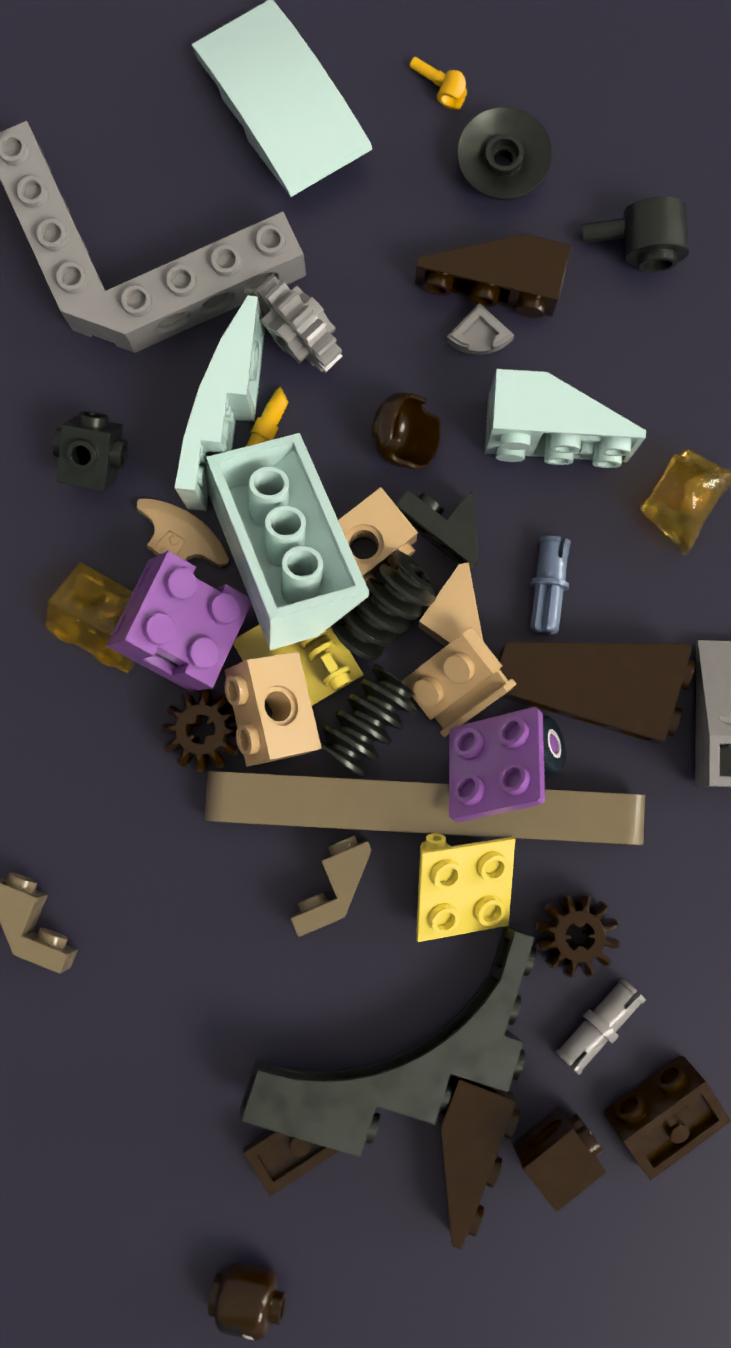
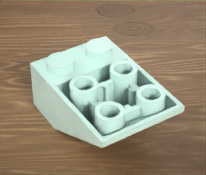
(552, 420)

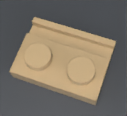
(458, 681)

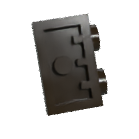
(667, 1116)

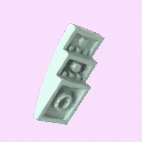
(282, 97)
(224, 396)

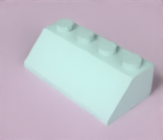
(284, 539)

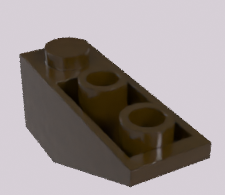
(508, 271)
(470, 1144)

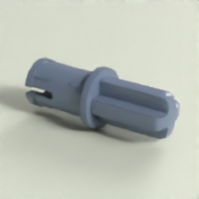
(549, 584)

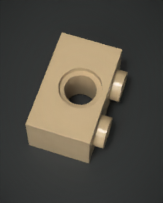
(384, 524)
(284, 687)

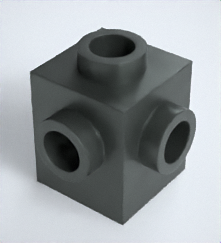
(89, 451)

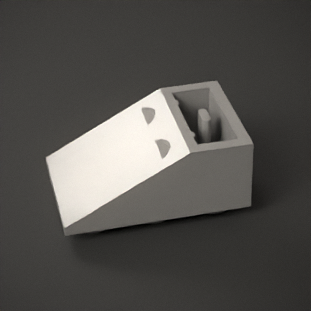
(713, 714)

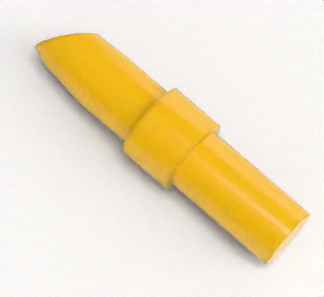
(266, 425)

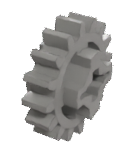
(298, 324)

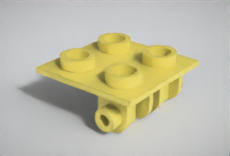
(324, 660)
(463, 886)

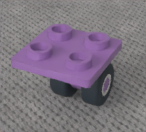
(502, 763)

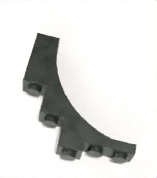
(340, 1105)

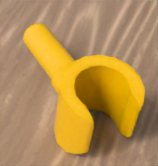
(452, 84)

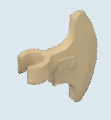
(181, 533)

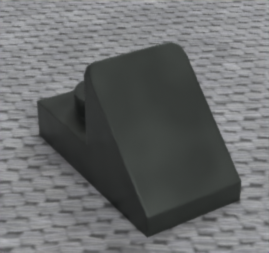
(452, 536)

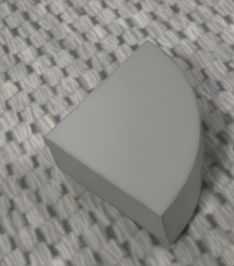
(479, 333)

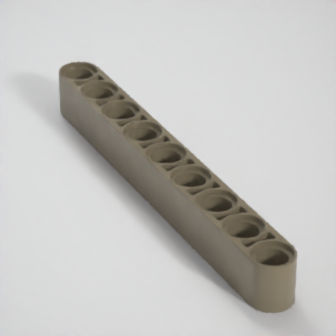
(416, 808)

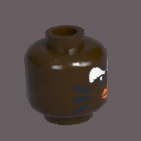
(246, 1301)

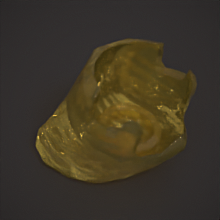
(686, 497)

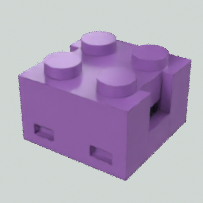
(179, 623)

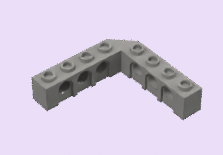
(156, 301)

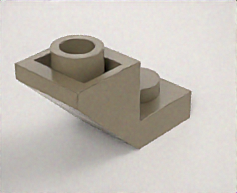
(344, 872)
(18, 916)

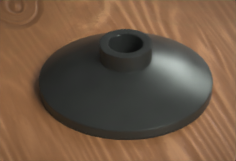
(507, 134)

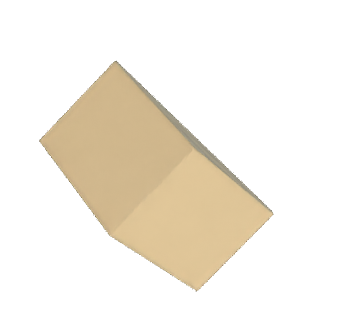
(453, 609)

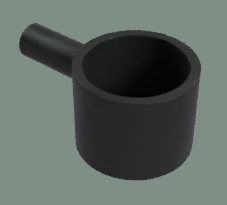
(652, 230)

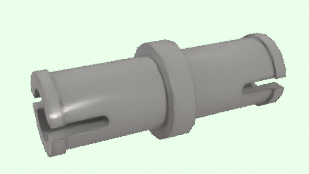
(600, 1026)

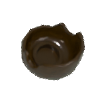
(406, 431)

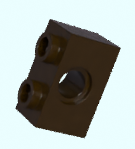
(560, 1157)

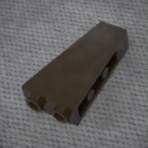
(602, 684)

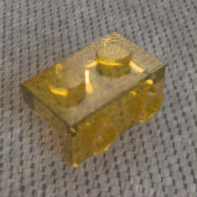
(87, 612)

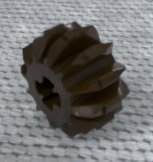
(193, 717)
(574, 952)

